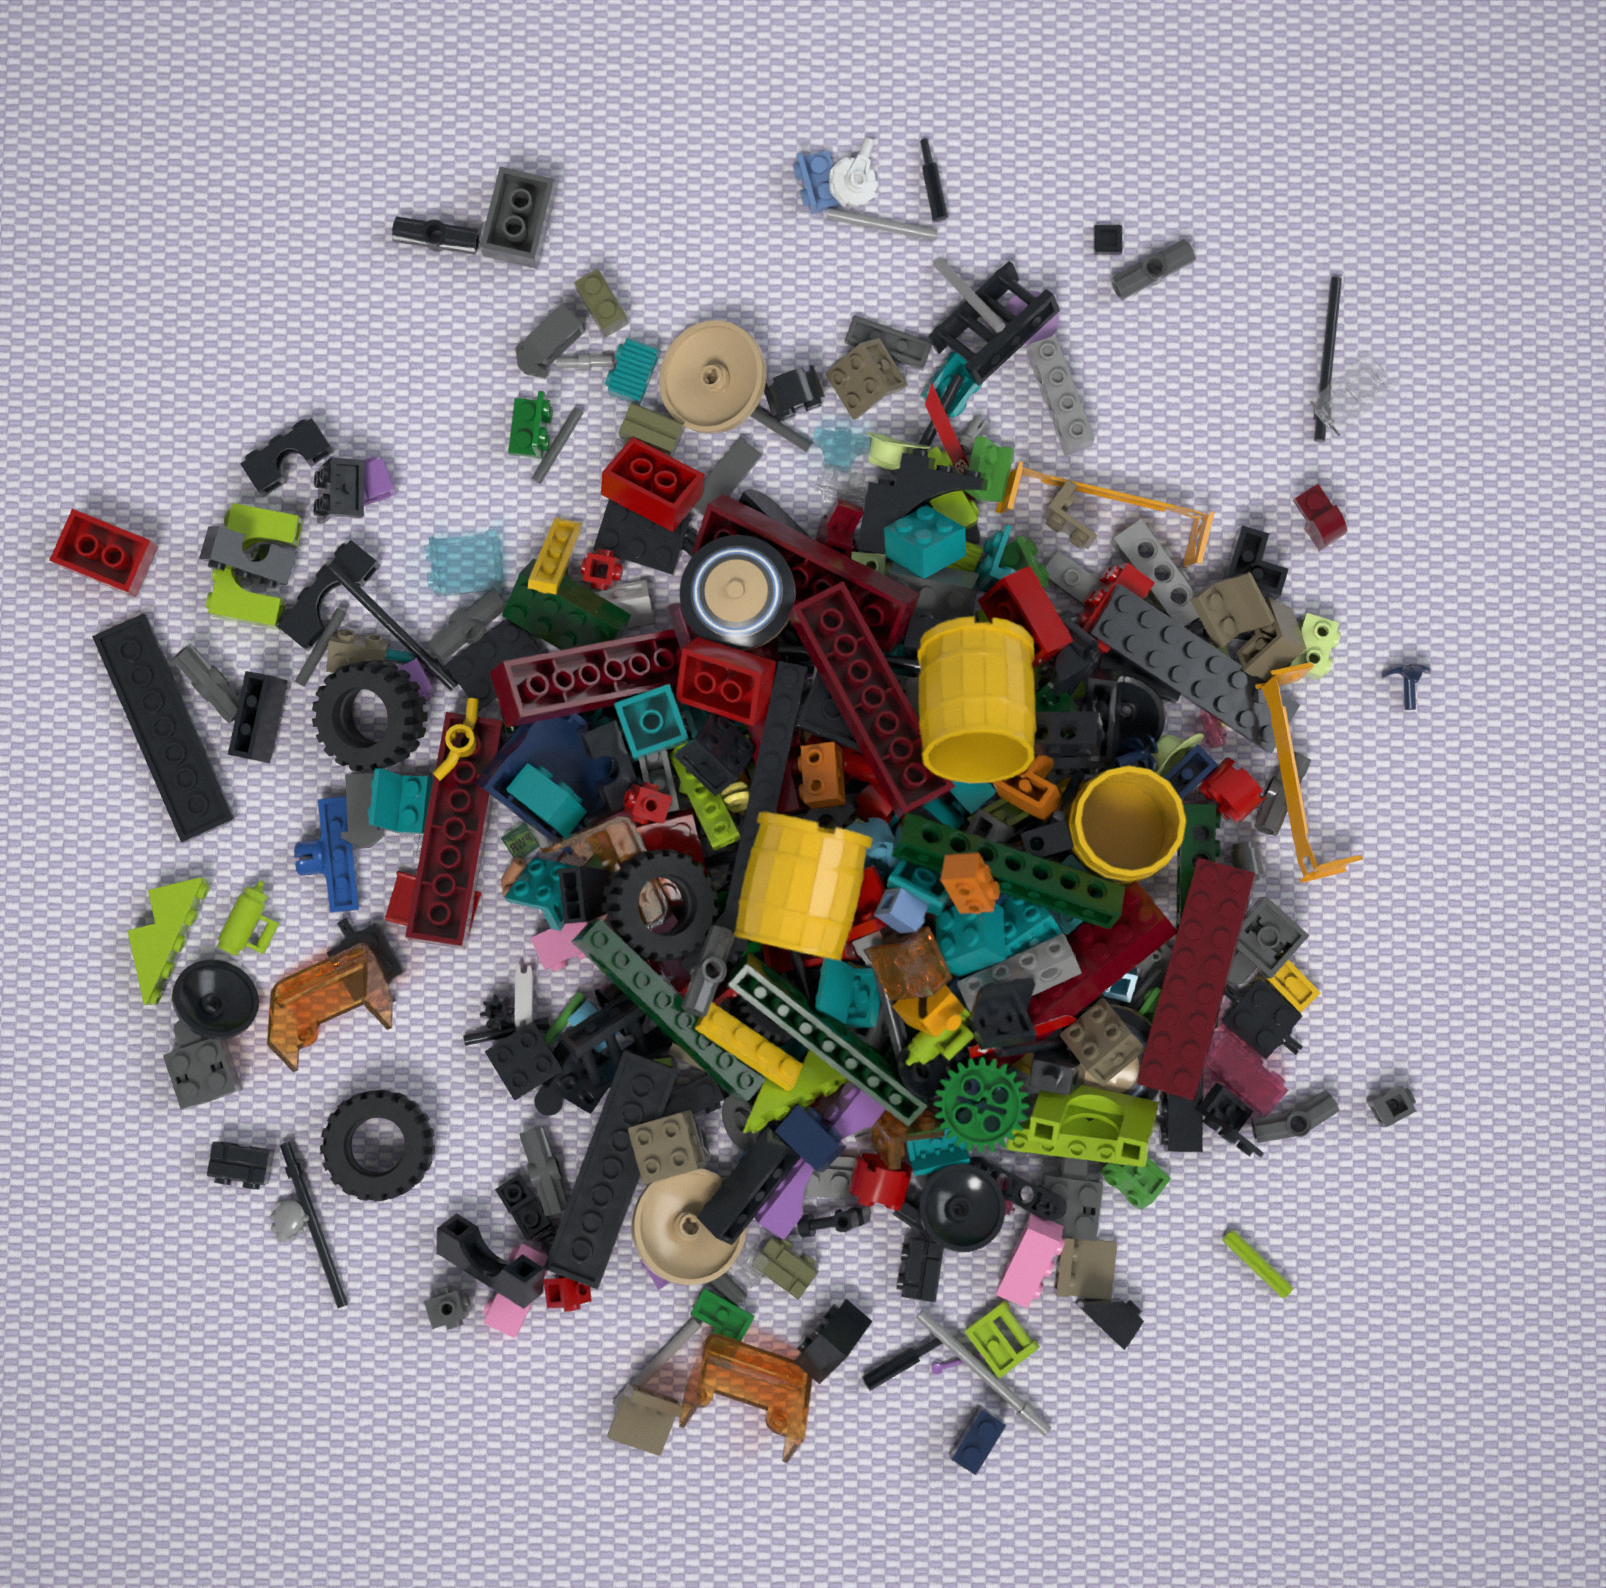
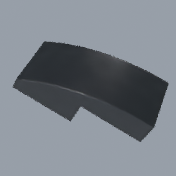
(523, 1207)

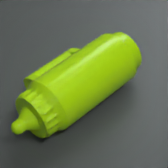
(243, 920)
(948, 1043)

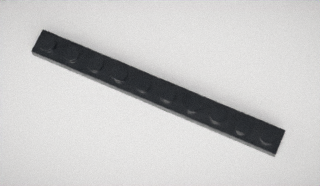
(767, 777)

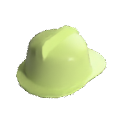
(887, 451)
(1172, 750)

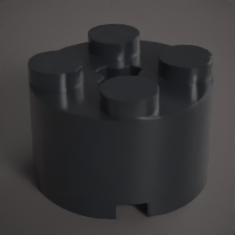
(794, 391)

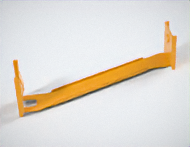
(1190, 557)
(1290, 776)

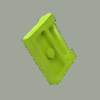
(993, 1344)

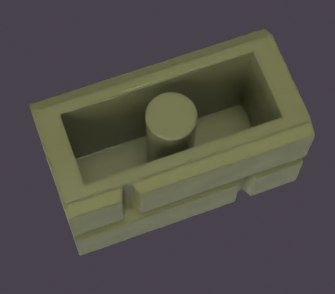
(601, 303)
(651, 429)
(788, 1268)

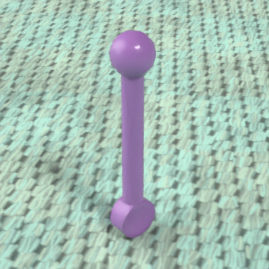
(937, 1367)

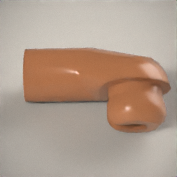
(512, 874)

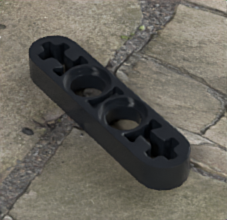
(1017, 1183)

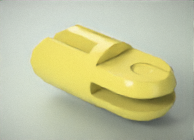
(736, 798)

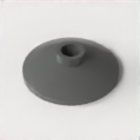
(734, 1117)

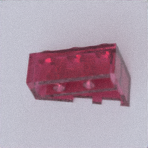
(1245, 1073)

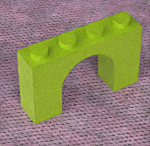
(228, 597)
(1129, 1115)

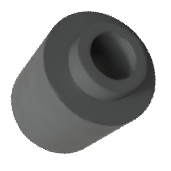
(1248, 857)

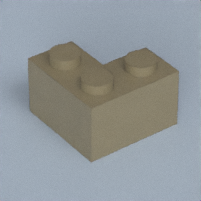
(1274, 644)

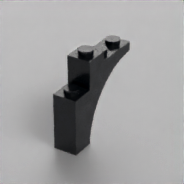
(915, 487)

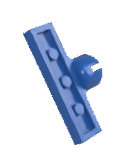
(331, 856)

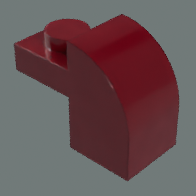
(1323, 519)
(839, 526)

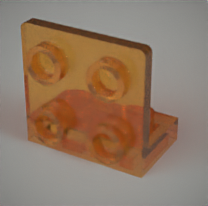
(910, 967)
(890, 1133)

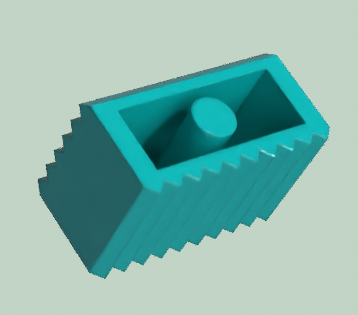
(632, 371)

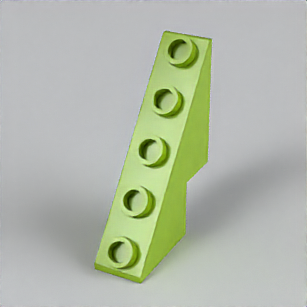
(708, 808)
(158, 943)
(774, 1102)
(1078, 1140)

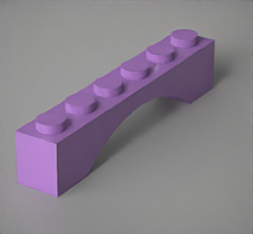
(848, 1114)

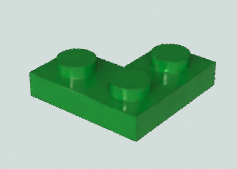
(722, 1315)

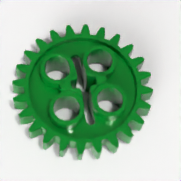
(988, 1079)

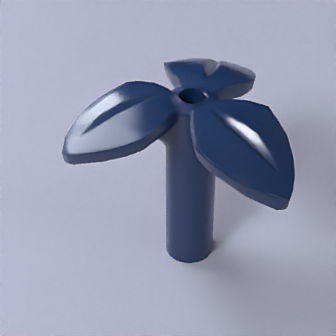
(1411, 675)
(1137, 752)

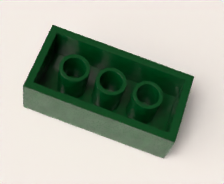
(567, 618)

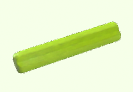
(1257, 1263)

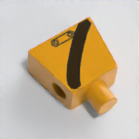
(931, 1013)

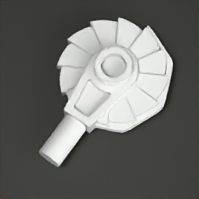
(852, 179)

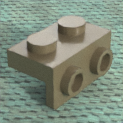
(349, 648)

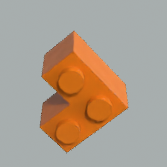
(1031, 790)

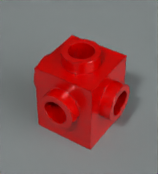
(591, 569)
(646, 803)
(566, 1293)

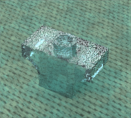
(840, 447)

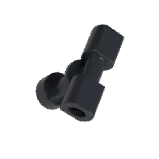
(842, 1221)

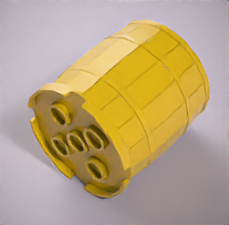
(977, 700)
(1125, 824)
(801, 885)

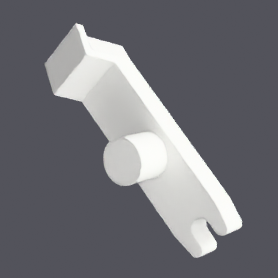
(523, 997)

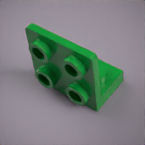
(529, 428)

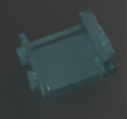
(465, 564)

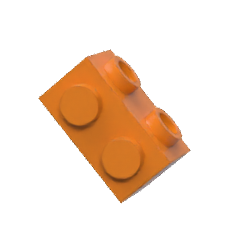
(822, 775)
(969, 883)

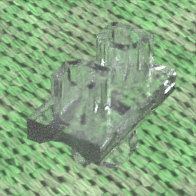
(852, 491)

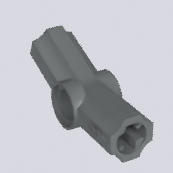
(208, 681)
(1275, 807)
(1278, 1125)

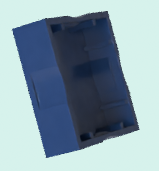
(558, 750)

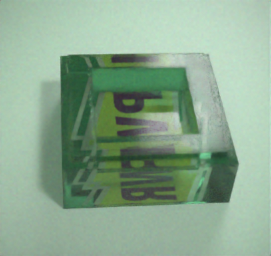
(520, 842)

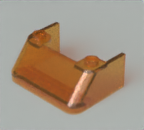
(614, 842)
(322, 993)
(755, 1379)

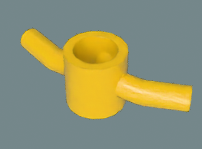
(466, 728)

